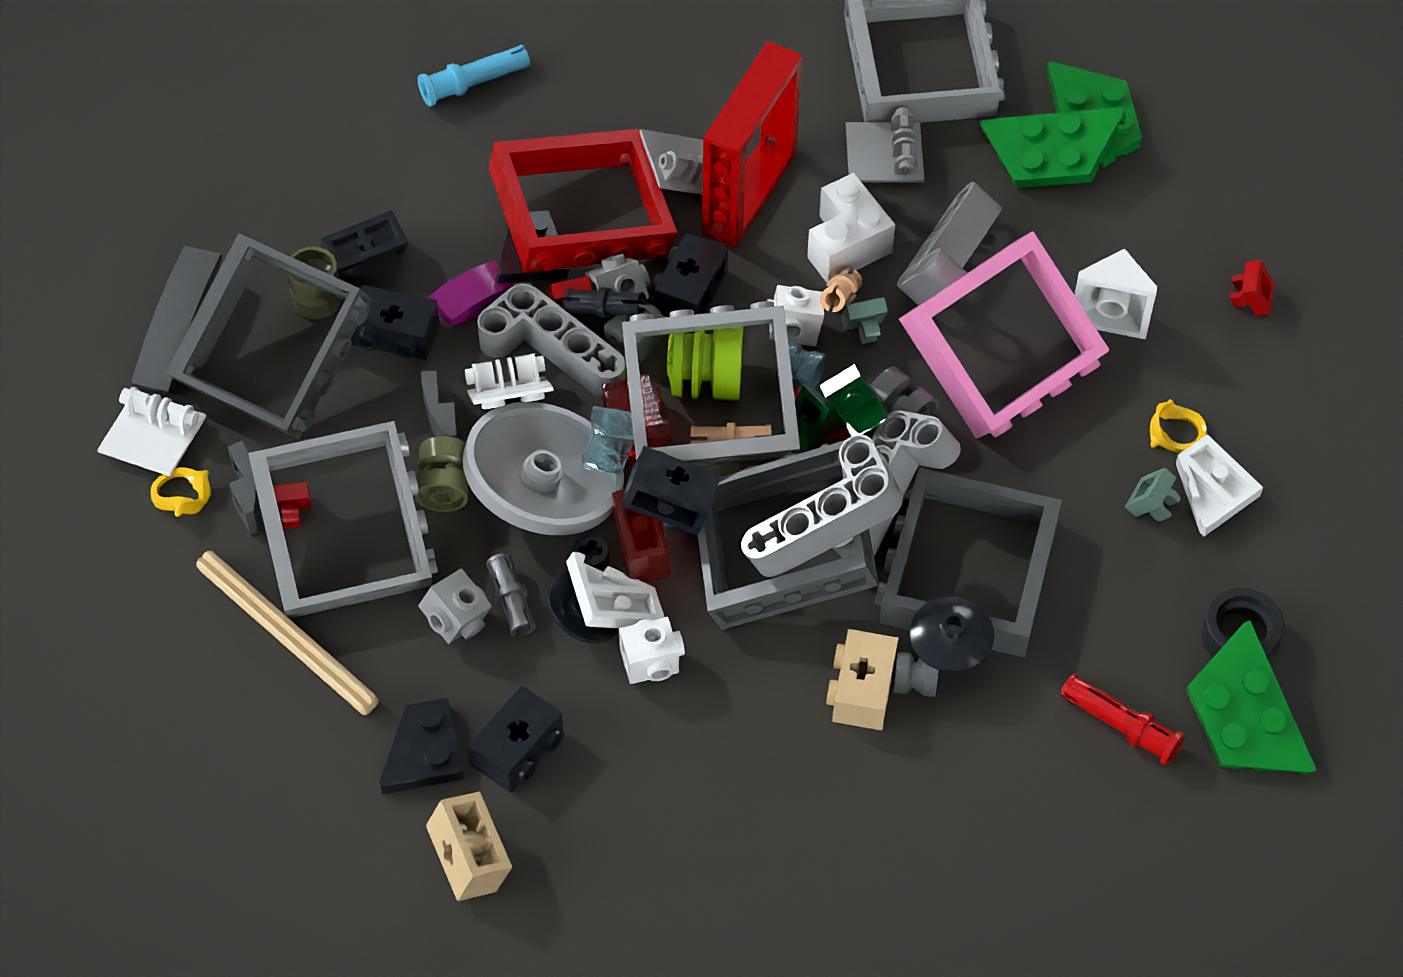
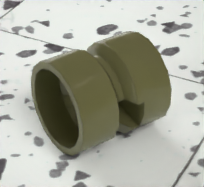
(306, 298)
(441, 474)

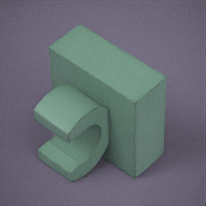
(865, 317)
(1151, 493)

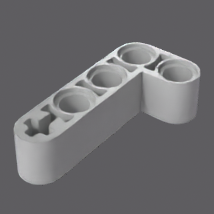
(950, 244)
(532, 317)
(906, 443)
(778, 542)

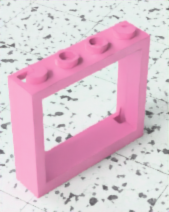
(951, 372)

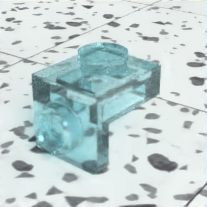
(608, 440)

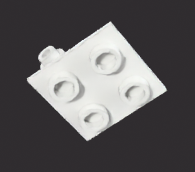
(493, 395)
(151, 431)

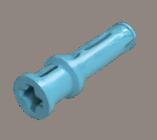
(458, 78)

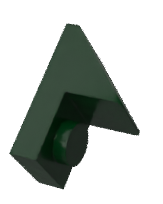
(855, 401)
(814, 419)

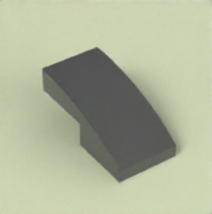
(440, 415)
(244, 489)

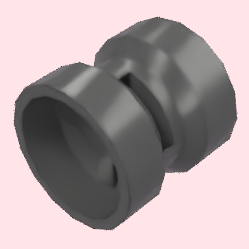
(914, 675)

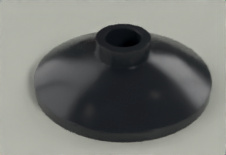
(568, 615)
(951, 649)

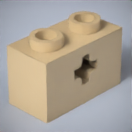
(857, 700)
(468, 846)

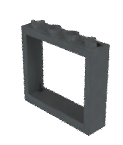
(217, 309)
(980, 496)
(789, 590)

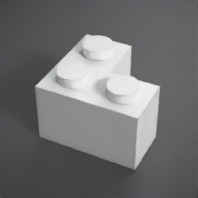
(853, 229)

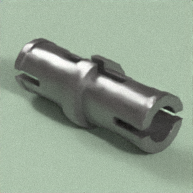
(511, 595)

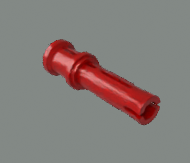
(1139, 728)

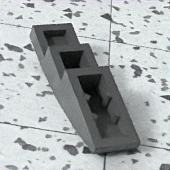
(173, 316)

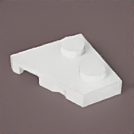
(1214, 484)
(610, 596)

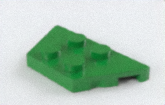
(1086, 90)
(1053, 145)
(1246, 710)

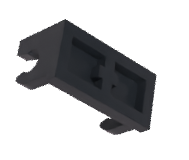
(365, 241)

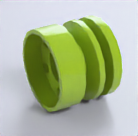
(706, 358)

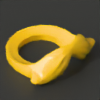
(1169, 410)
(179, 504)

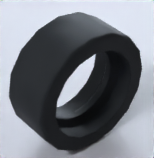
(1247, 602)

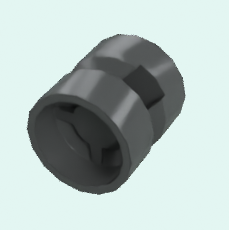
(901, 395)

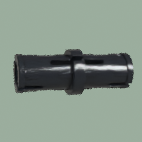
(604, 302)

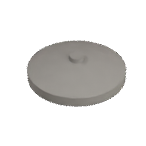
(530, 470)

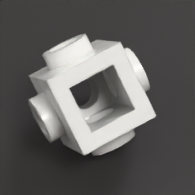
(802, 313)
(650, 650)

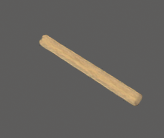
(287, 633)

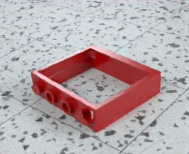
(579, 153)
(739, 189)

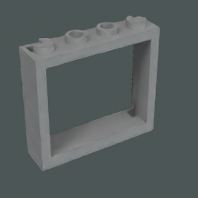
(931, 105)
(719, 317)
(328, 447)

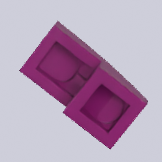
(468, 293)

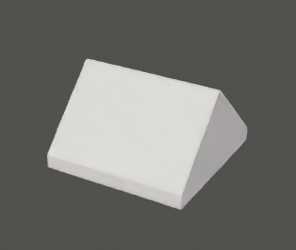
(1117, 295)

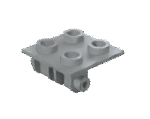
(886, 149)
(675, 160)

